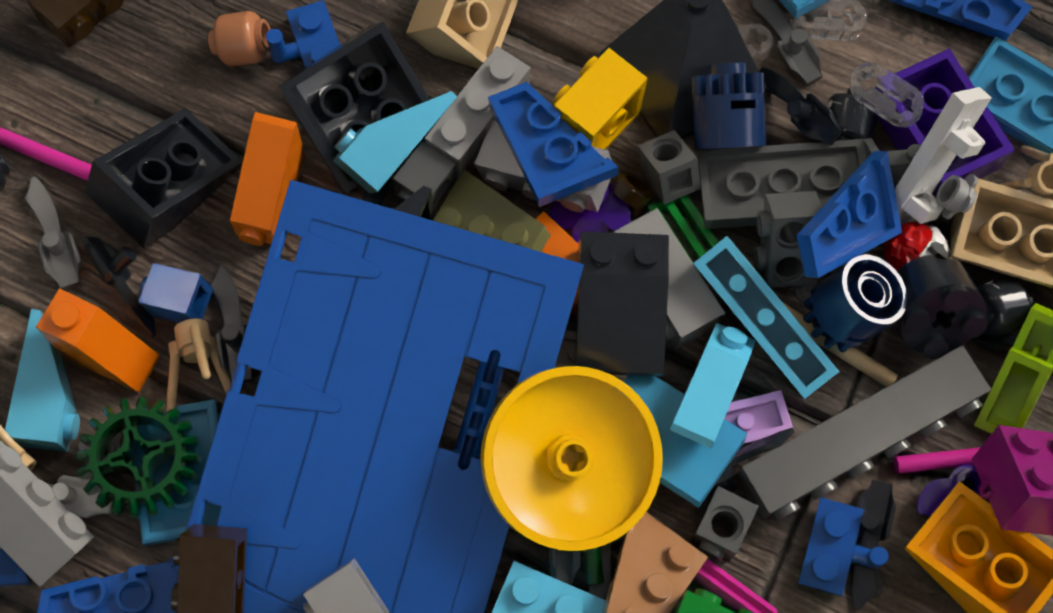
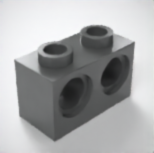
(778, 227)

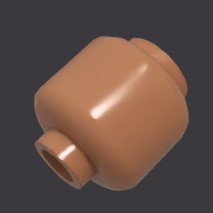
(239, 38)

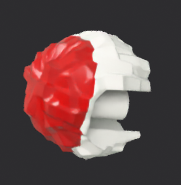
(914, 242)

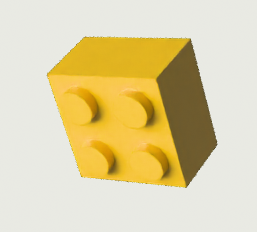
(602, 99)

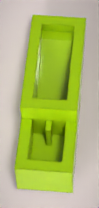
(1021, 374)

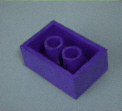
(937, 80)

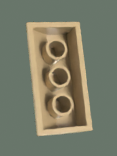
(461, 28)
(1006, 233)

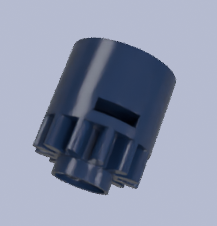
(728, 107)
(856, 302)

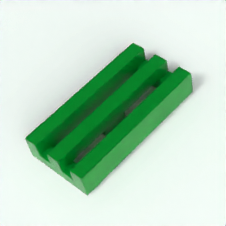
(694, 218)

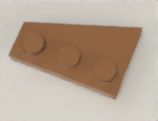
(652, 569)

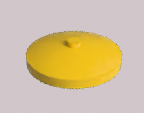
(571, 458)

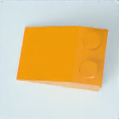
(979, 561)

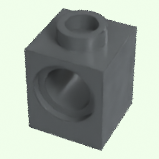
(669, 167)
(428, 169)
(735, 510)

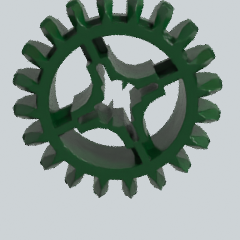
(117, 462)

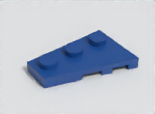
(984, 16)
(545, 147)
(853, 219)
(135, 591)

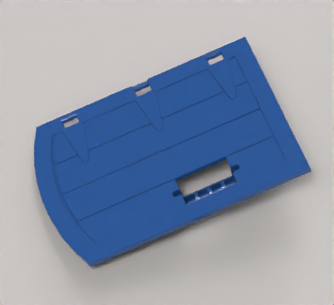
(355, 396)

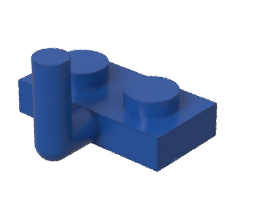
(312, 35)
(834, 548)

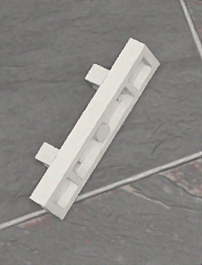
(948, 137)

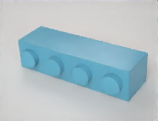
(766, 317)

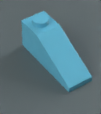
(381, 147)
(713, 385)
(42, 401)

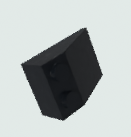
(160, 176)
(622, 302)

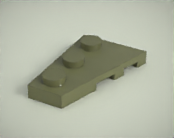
(486, 212)

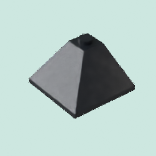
(671, 48)
(351, 89)

